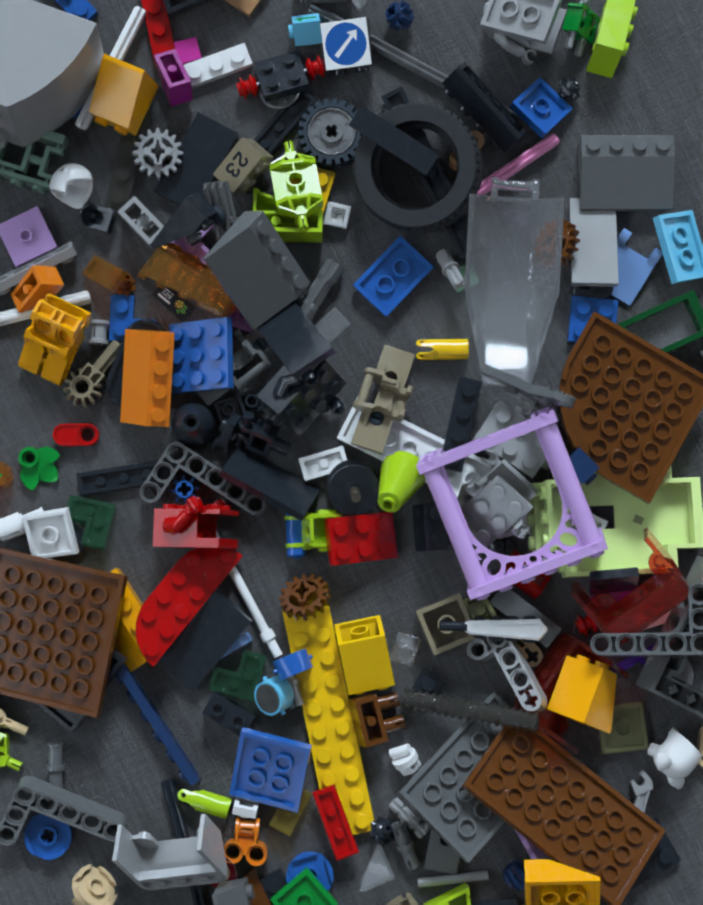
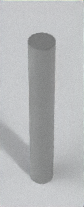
(452, 879)

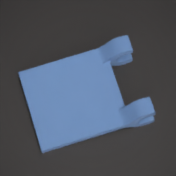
(632, 269)

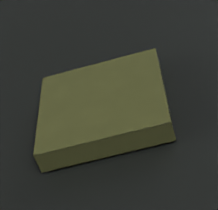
(627, 730)

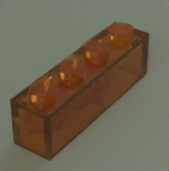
(189, 277)

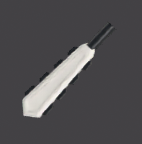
(510, 628)

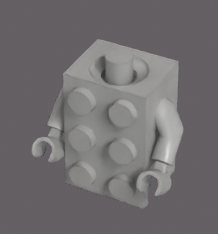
(524, 24)
(522, 452)
(497, 504)

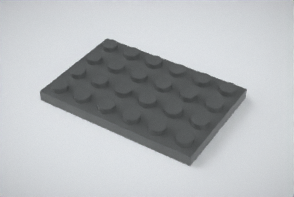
(438, 790)

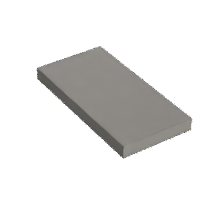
(597, 254)

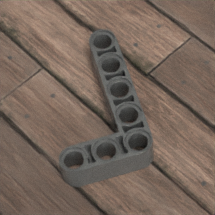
(203, 477)
(663, 639)
(57, 810)

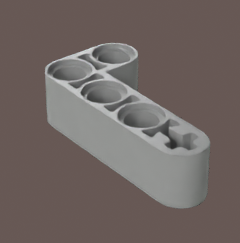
(512, 672)

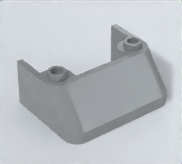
(174, 861)

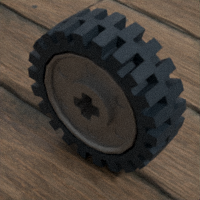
(314, 129)

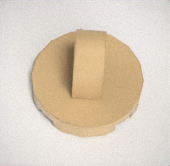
(93, 886)

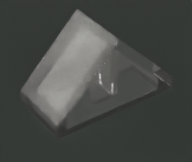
(378, 869)

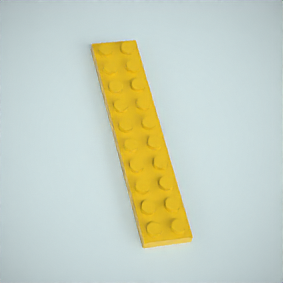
(329, 718)

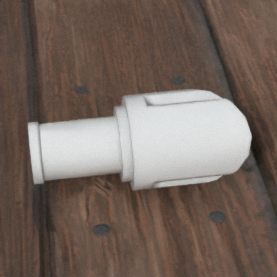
(12, 525)

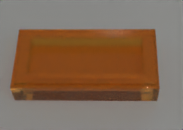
(104, 273)

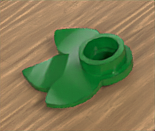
(41, 468)

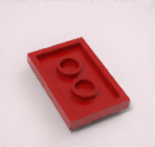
(360, 538)

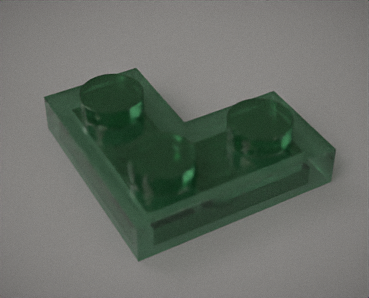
(97, 517)
(240, 683)

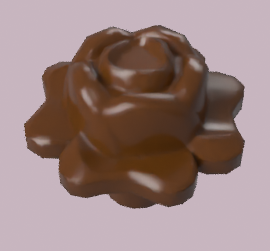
(127, 285)

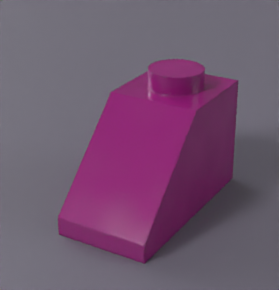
(173, 77)

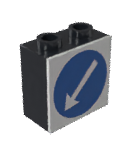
(347, 45)

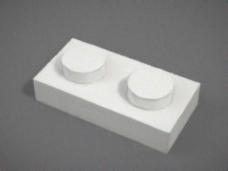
(321, 463)

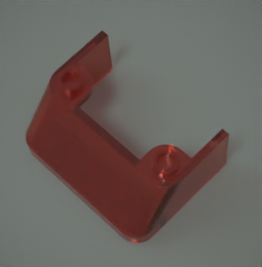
(644, 603)
(548, 674)

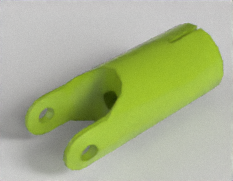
(207, 802)

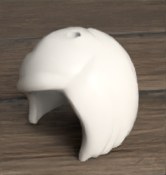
(72, 185)

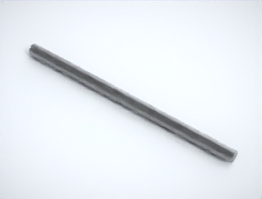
(396, 55)

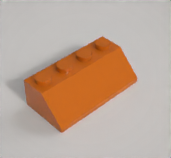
(147, 377)

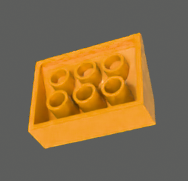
(558, 884)

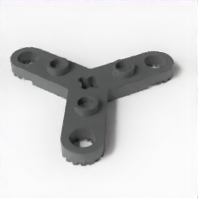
(540, 395)

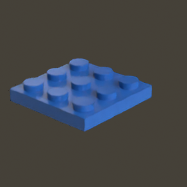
(202, 355)
(270, 769)

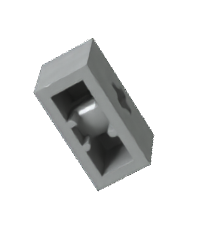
(141, 220)

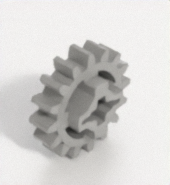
(167, 153)

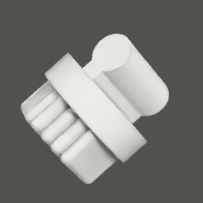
(405, 759)

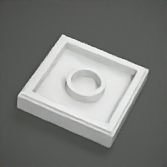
(50, 533)

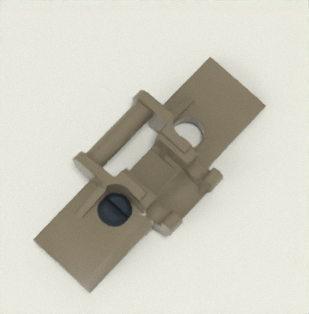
(390, 401)

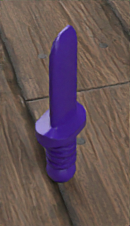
(630, 661)

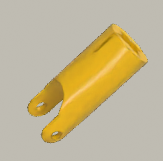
(444, 349)

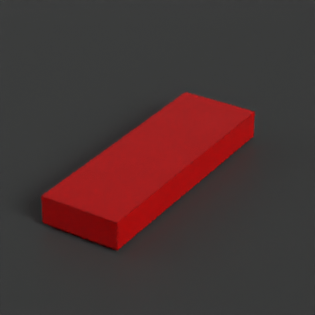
(335, 822)

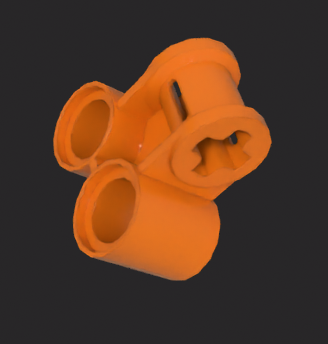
(246, 839)

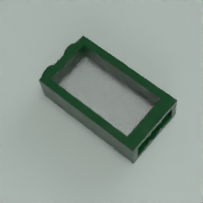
(670, 323)

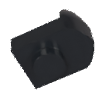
(98, 217)

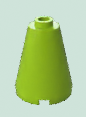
(398, 480)

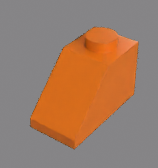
(36, 285)

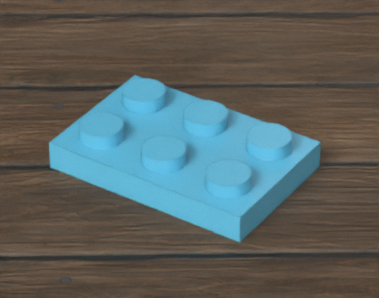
(680, 245)

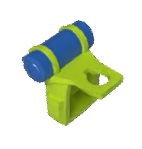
(307, 533)

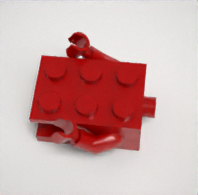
(191, 525)

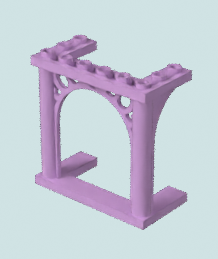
(480, 579)

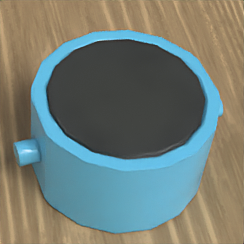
(273, 695)

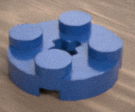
(43, 847)
(316, 863)

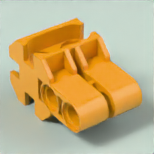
(53, 338)

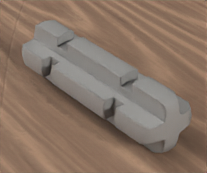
(410, 819)

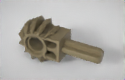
(93, 376)

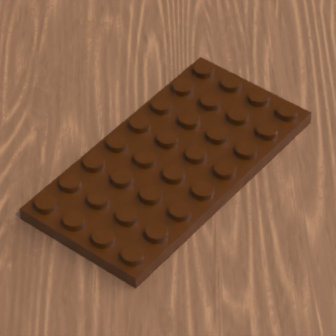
(564, 809)

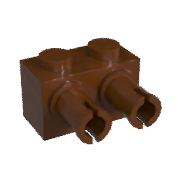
(368, 719)

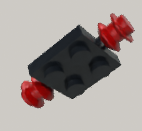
(281, 76)

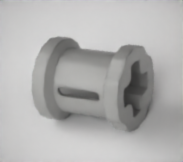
(98, 332)

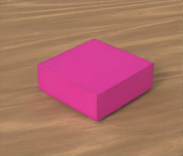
(188, 50)

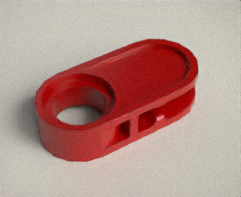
(71, 434)

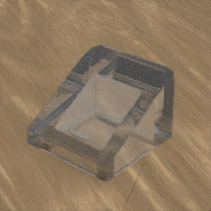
(405, 649)

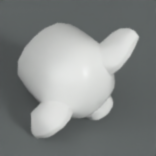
(675, 757)

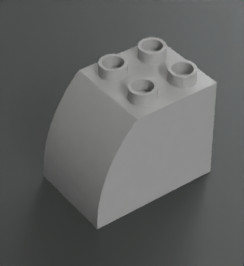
(44, 68)

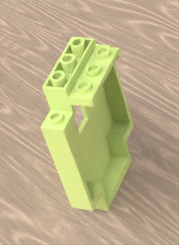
(671, 516)

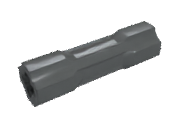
(321, 286)

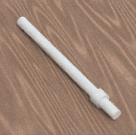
(267, 635)

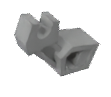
(642, 791)

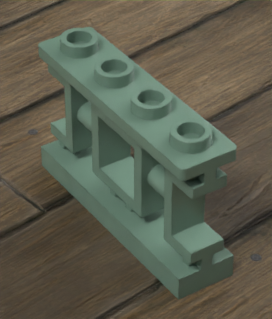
(9, 171)

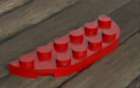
(180, 598)

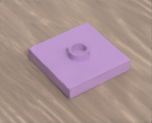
(27, 236)

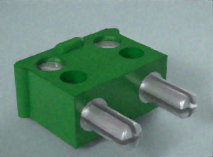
(580, 25)

